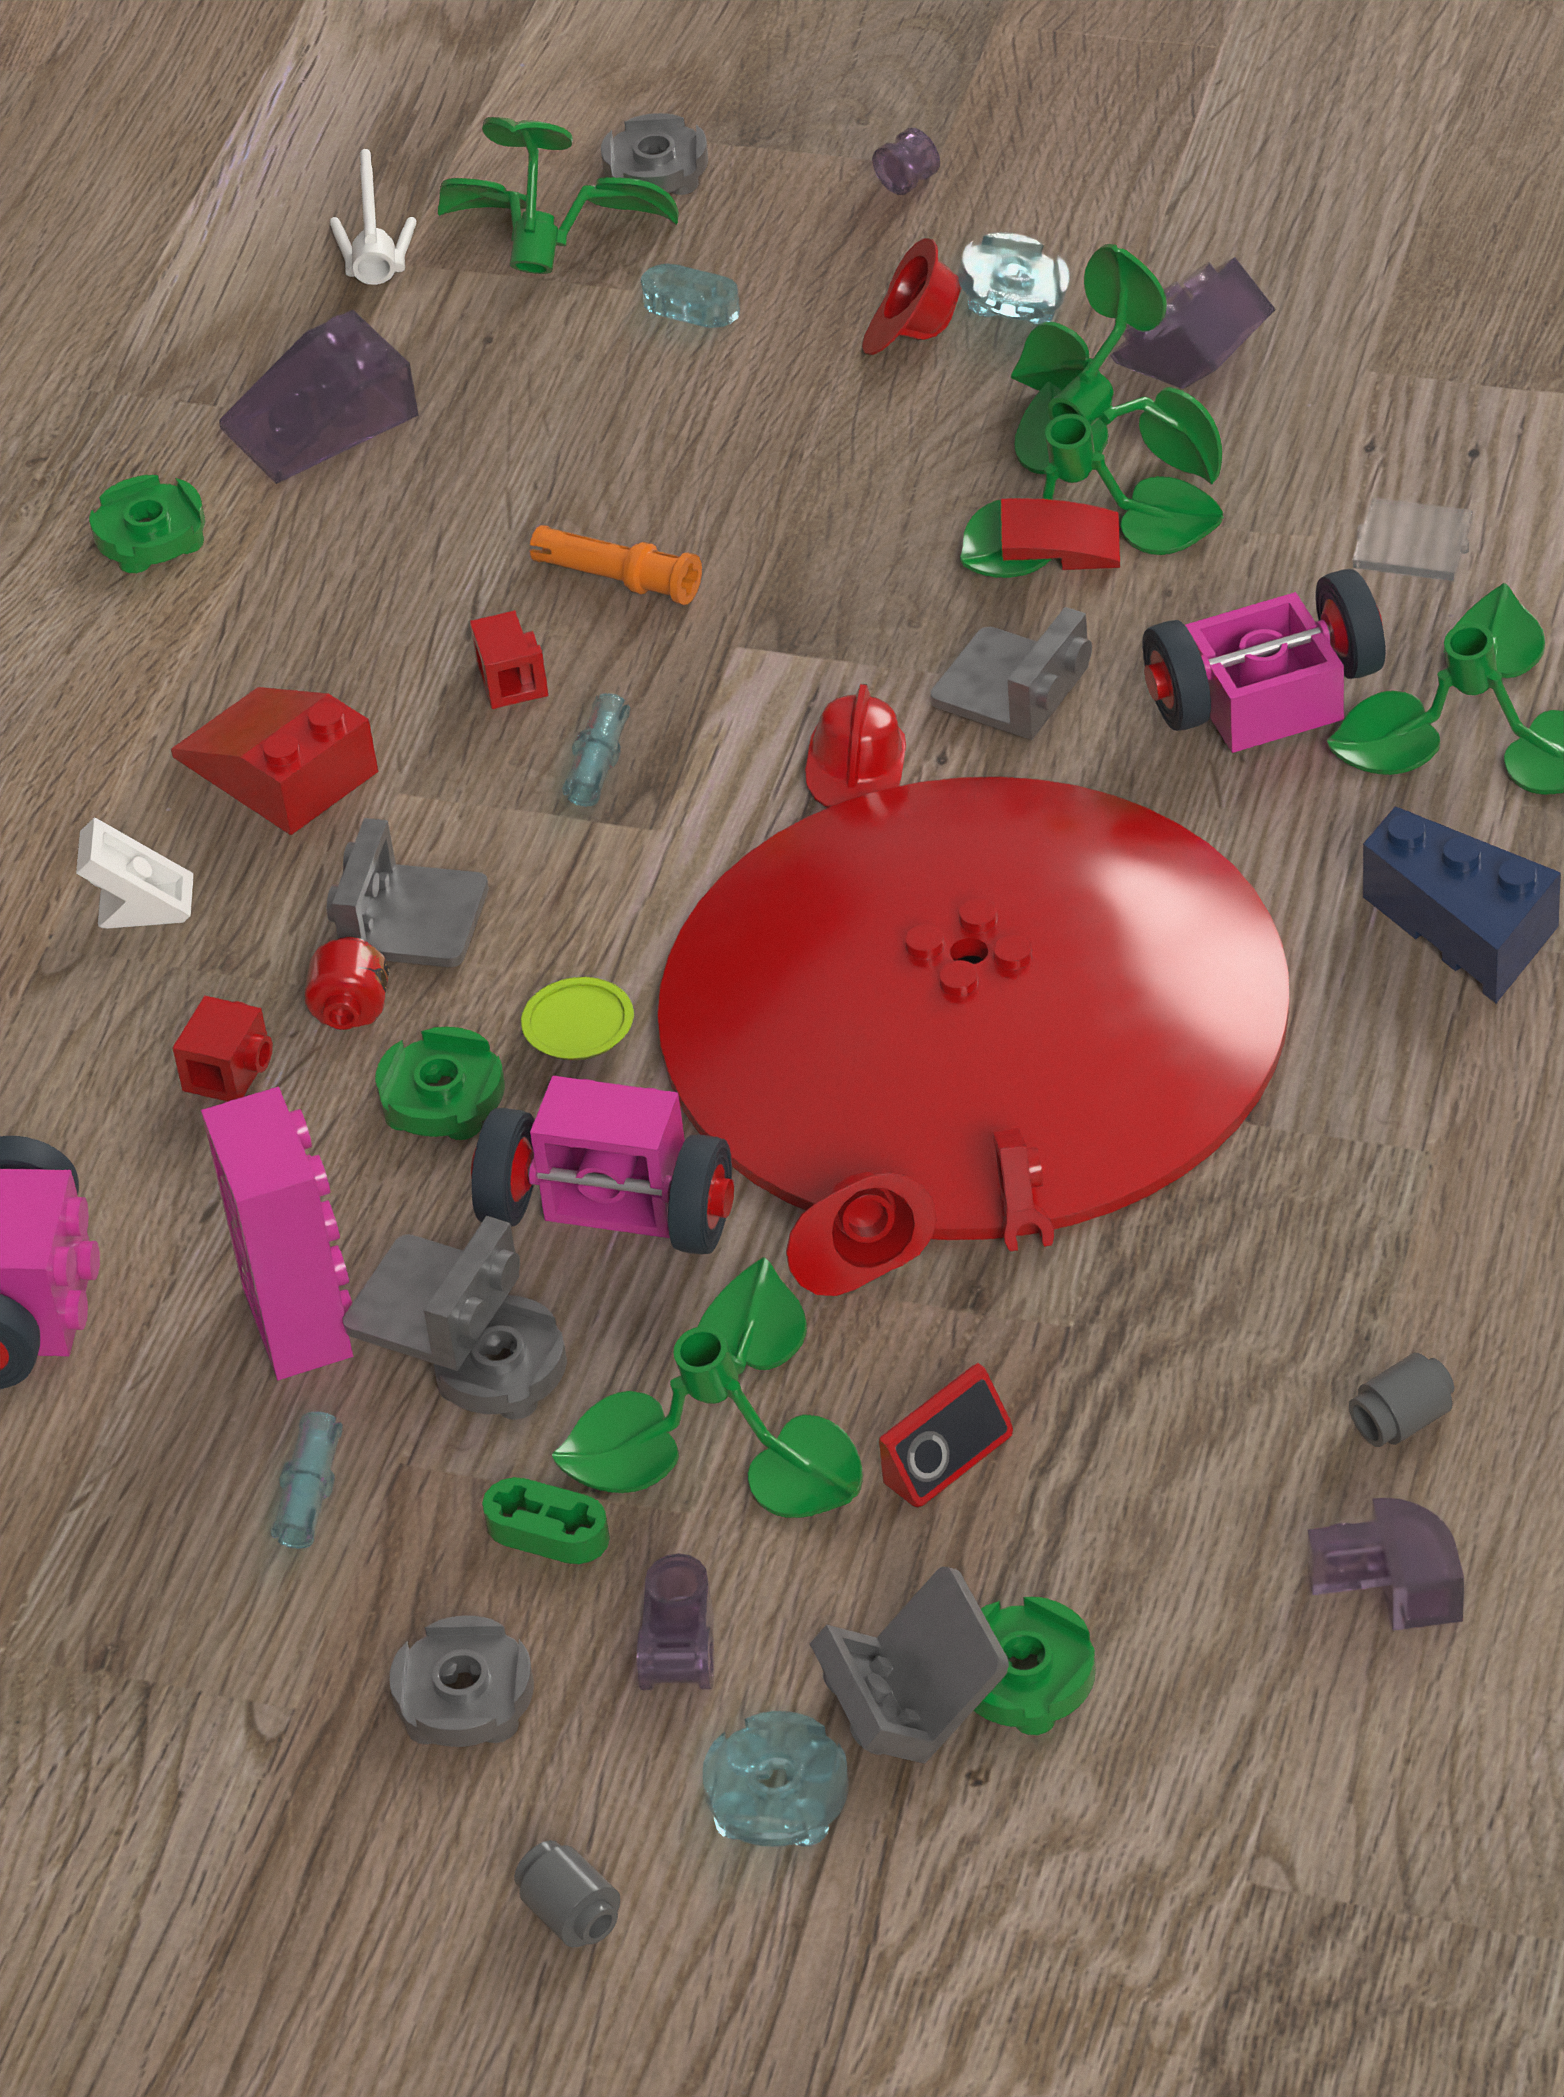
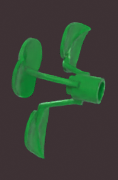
(534, 232)
(1124, 289)
(1159, 518)
(1489, 643)
(752, 1322)

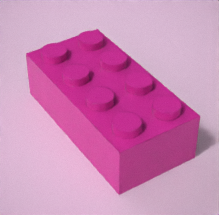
(281, 1230)

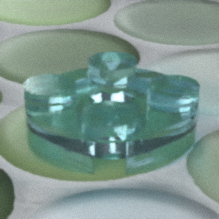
(1029, 296)
(784, 1814)

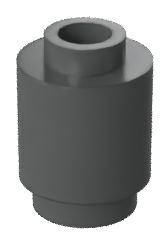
(1402, 1400)
(567, 1893)

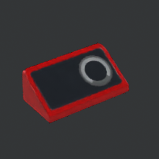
(944, 1437)

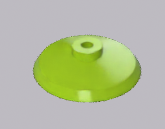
(577, 1018)

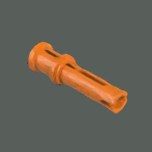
(638, 566)

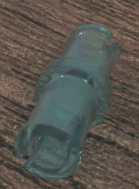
(596, 749)
(307, 1480)

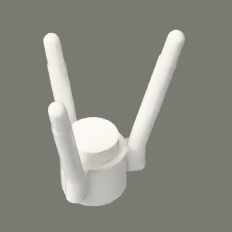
(373, 253)

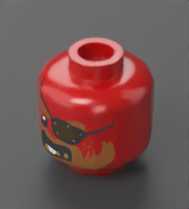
(349, 980)

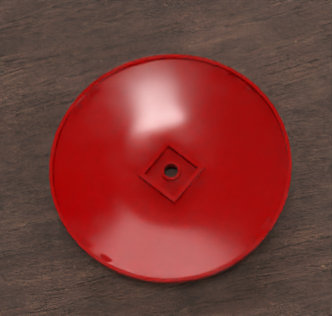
(1112, 1021)

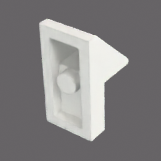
(133, 879)

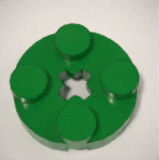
(174, 525)
(440, 1110)
(1063, 1671)

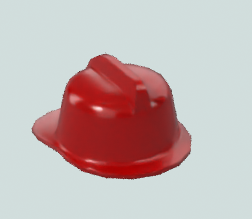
(917, 300)
(854, 749)
(860, 1232)

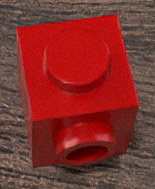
(222, 1049)

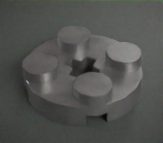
(680, 159)
(519, 1381)
(467, 1715)

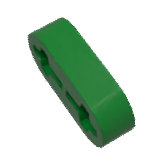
(544, 1523)

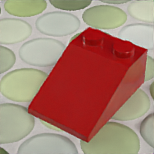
(283, 753)

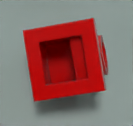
(508, 660)

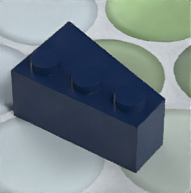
(1461, 895)

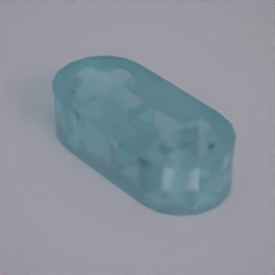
(690, 295)

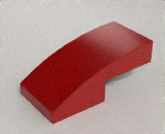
(1067, 530)

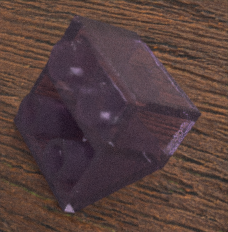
(1200, 326)

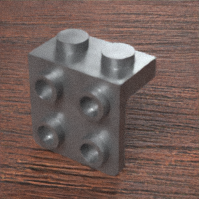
(1014, 679)
(404, 909)
(435, 1296)
(918, 1674)

